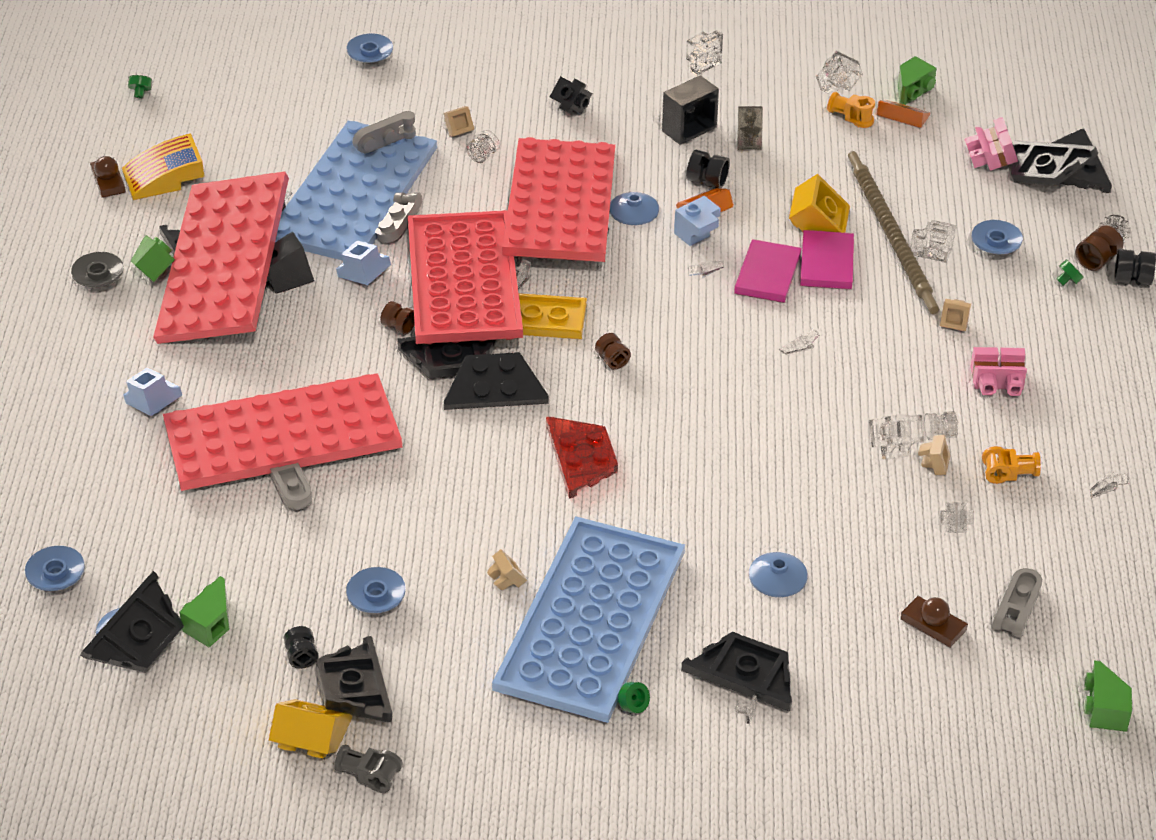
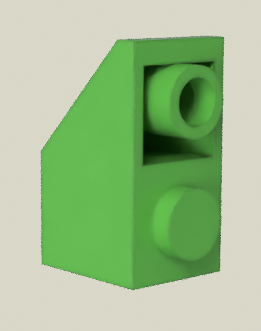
(915, 79)
(152, 257)
(207, 614)
(1109, 699)

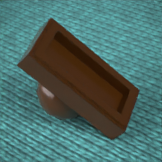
(107, 176)
(934, 619)

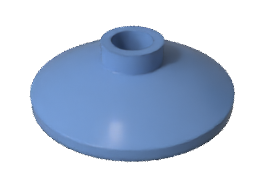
(369, 47)
(634, 208)
(997, 237)
(54, 568)
(778, 574)
(375, 590)

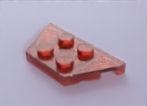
(581, 453)

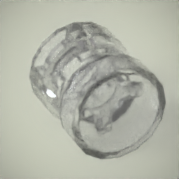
(483, 146)
(944, 424)

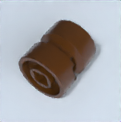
(1099, 247)

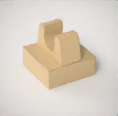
(458, 121)
(955, 314)
(936, 455)
(507, 570)

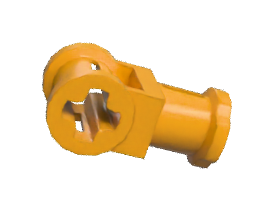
(853, 108)
(1009, 464)

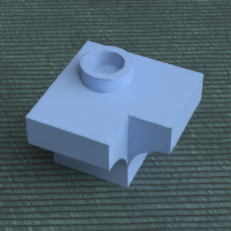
(696, 220)
(362, 263)
(150, 392)

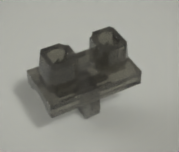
(749, 127)

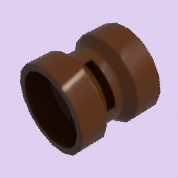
(395, 316)
(612, 351)

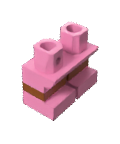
(991, 146)
(995, 374)

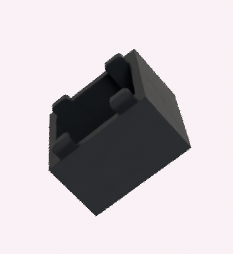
(690, 109)

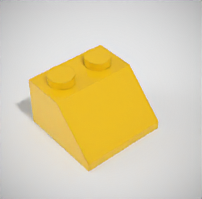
(818, 207)
(308, 727)

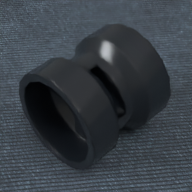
(301, 647)

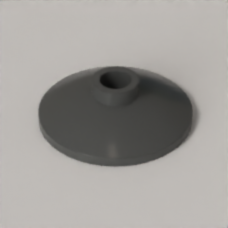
(97, 269)

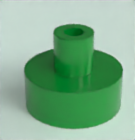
(139, 84)
(1069, 273)
(634, 697)

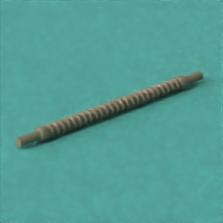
(893, 233)

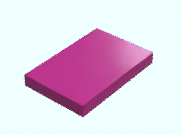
(827, 259)
(768, 270)

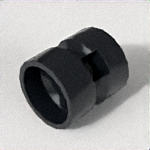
(707, 168)
(1136, 267)

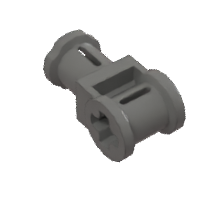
(369, 767)

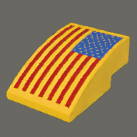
(163, 167)

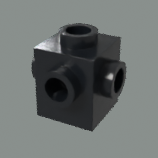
(571, 95)

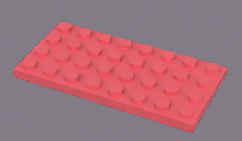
(560, 200)
(222, 258)
(462, 279)
(279, 430)

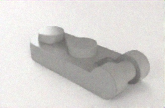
(385, 132)
(397, 218)
(292, 486)
(1018, 601)

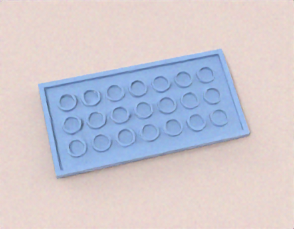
(351, 192)
(589, 619)

